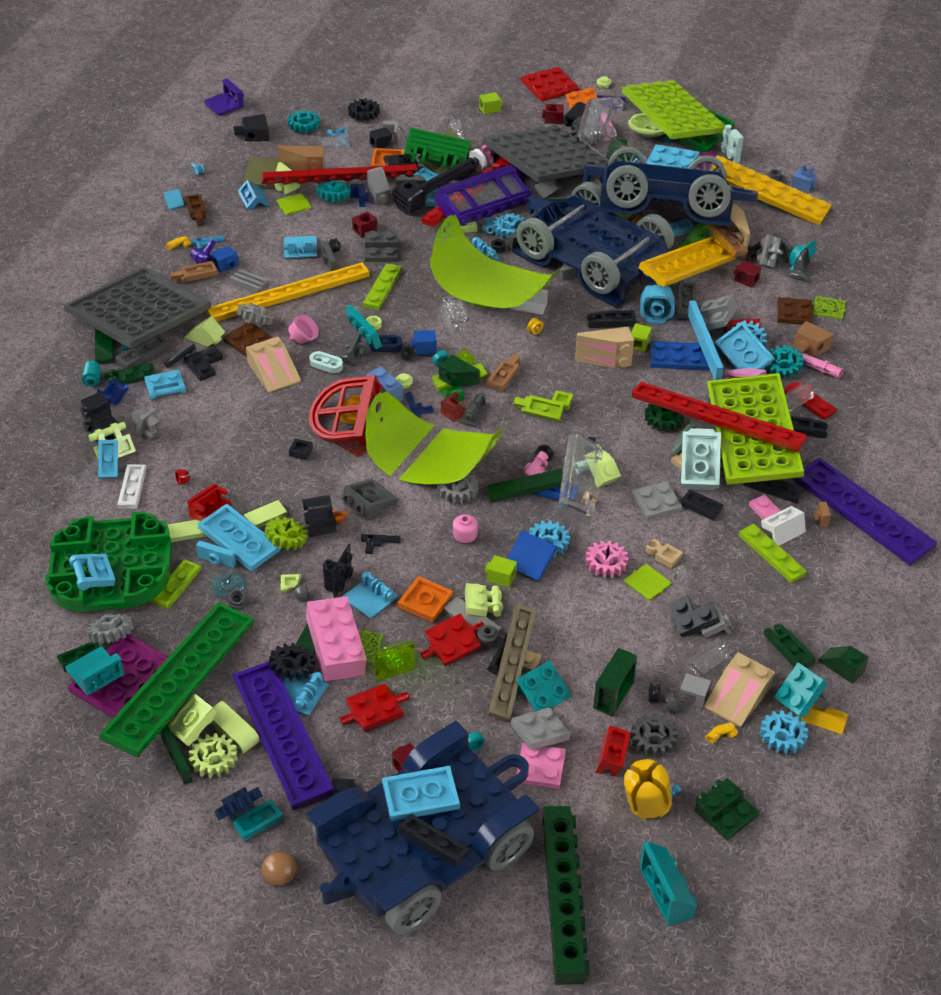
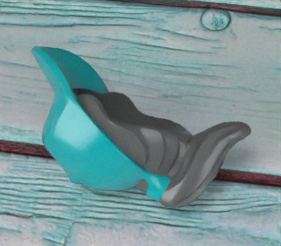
(799, 259)

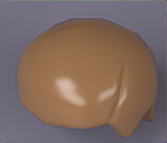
(279, 868)

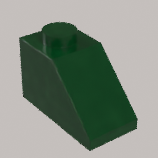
(458, 372)
(845, 662)

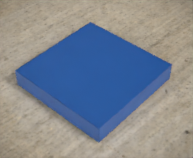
(532, 555)

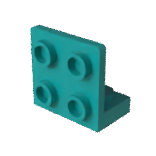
(95, 670)

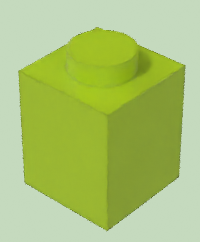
(490, 103)
(641, 336)
(501, 571)

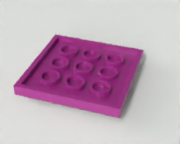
(139, 665)

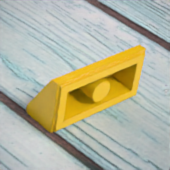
(827, 719)

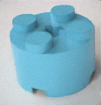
(657, 304)

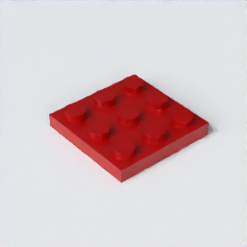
(549, 83)

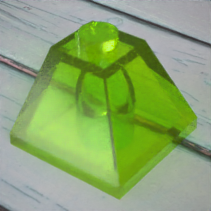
(394, 659)

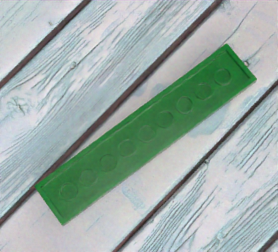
(176, 680)

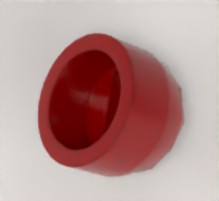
(181, 476)

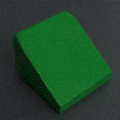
(448, 391)

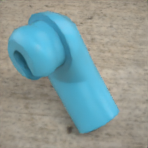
(488, 227)

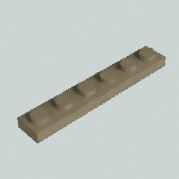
(511, 663)

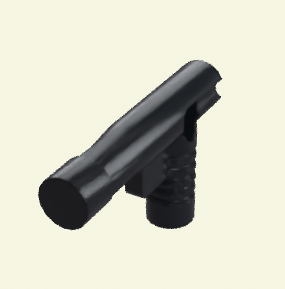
(752, 251)
(188, 350)
(377, 540)

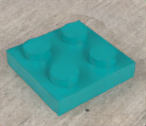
(801, 690)

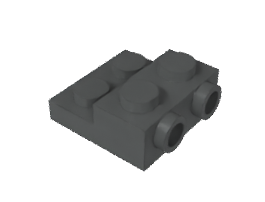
(381, 246)
(367, 498)

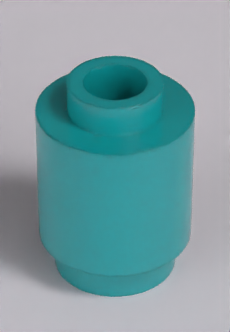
(91, 373)

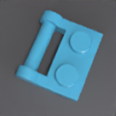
(164, 384)
(98, 567)

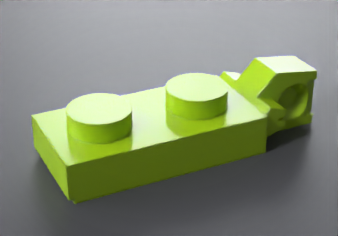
(540, 407)

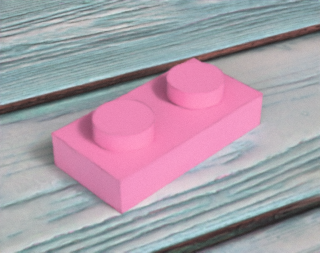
(764, 507)

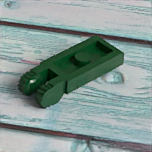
(130, 374)
(789, 646)

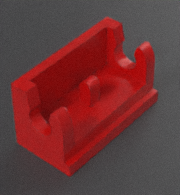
(207, 502)
(613, 750)

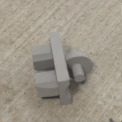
(770, 251)
(146, 423)

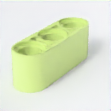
(229, 723)

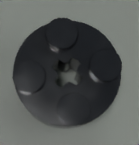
(319, 515)

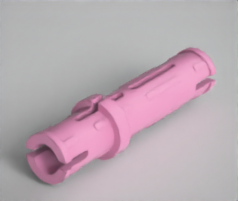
(823, 366)

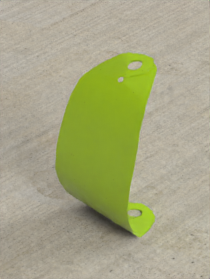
(477, 278)
(443, 461)

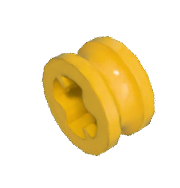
(535, 326)

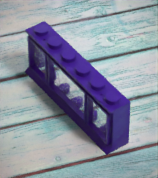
(483, 195)

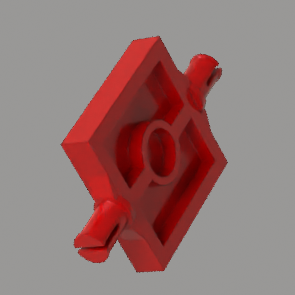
(452, 640)
(374, 707)

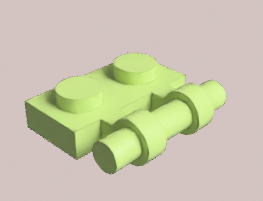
(125, 443)
(477, 597)

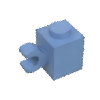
(804, 179)

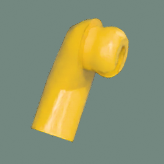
(177, 242)
(719, 730)

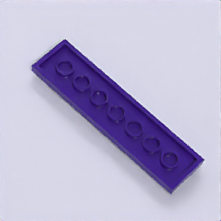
(866, 511)
(283, 736)

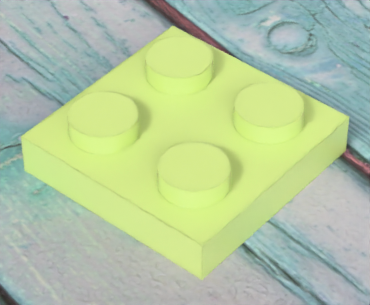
(192, 719)

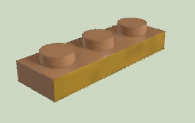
(727, 240)

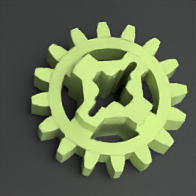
(213, 755)

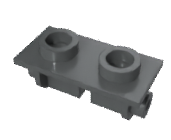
(475, 410)

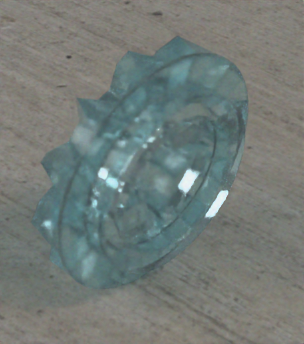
(218, 584)

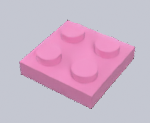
(544, 766)

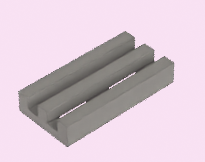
(248, 280)

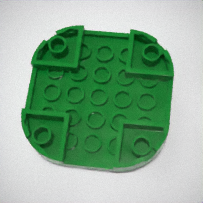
(137, 553)

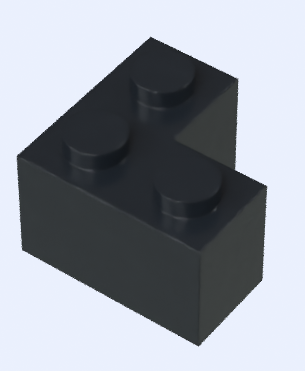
(97, 414)

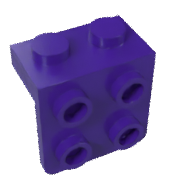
(227, 101)

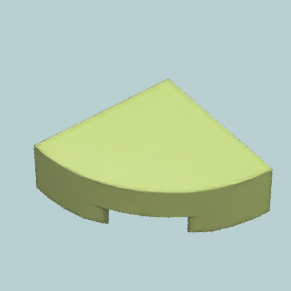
(289, 582)

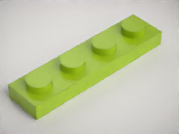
(382, 286)
(772, 553)

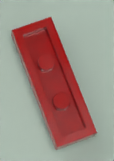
(815, 405)

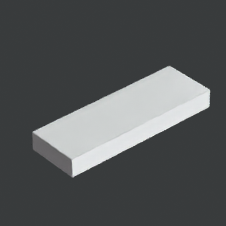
(132, 486)

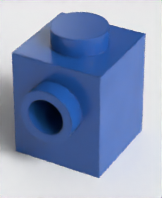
(225, 258)
(424, 342)

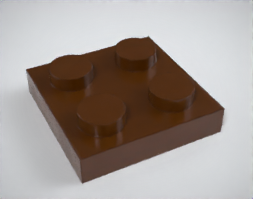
(794, 310)
(245, 336)

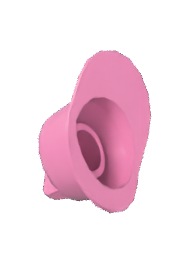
(303, 329)

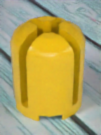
(648, 789)

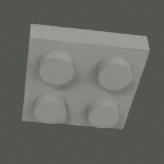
(657, 500)
(540, 729)

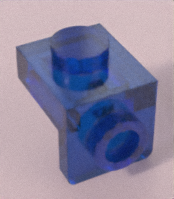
(359, 191)
(114, 391)

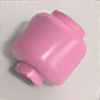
(465, 528)

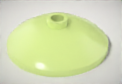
(644, 126)

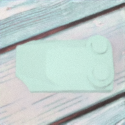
(701, 459)

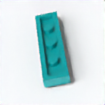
(360, 324)

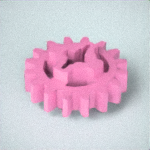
(615, 563)

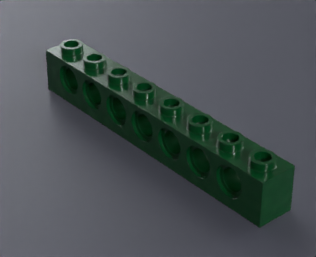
(566, 970)

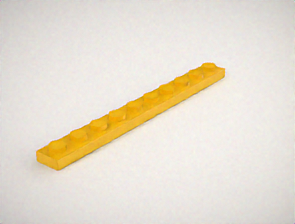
(291, 291)

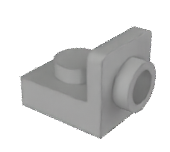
(722, 625)

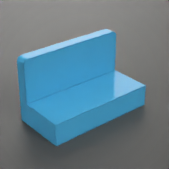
(252, 195)

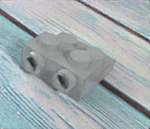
(718, 312)

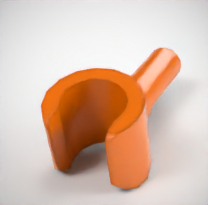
(338, 516)

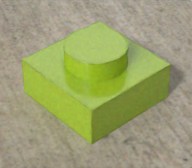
(563, 397)

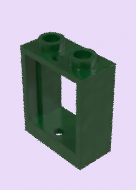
(615, 682)

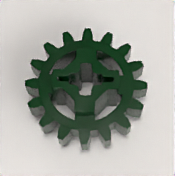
(662, 418)

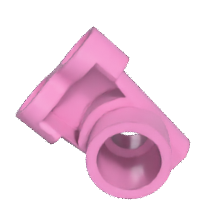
(488, 153)
(537, 465)

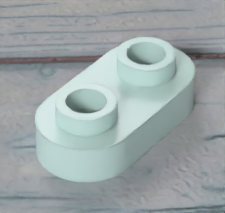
(326, 362)

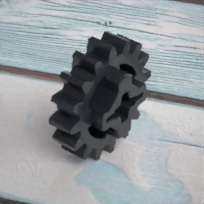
(363, 110)
(292, 662)

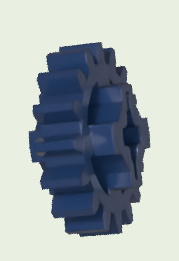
(238, 803)

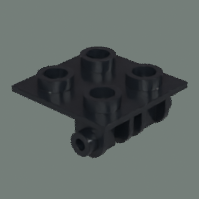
(337, 572)

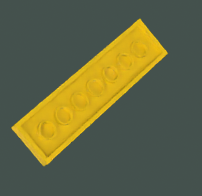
(776, 192)
(686, 261)

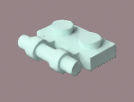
(732, 143)

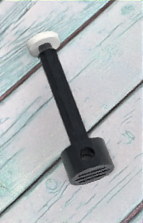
(411, 196)

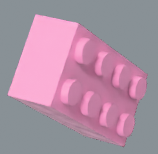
(336, 638)

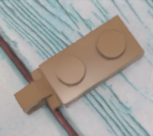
(194, 272)
(504, 373)

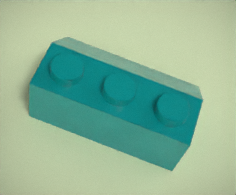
(666, 884)

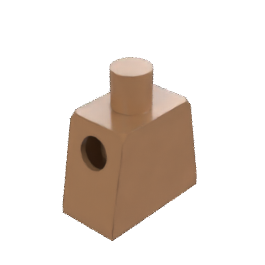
(812, 339)

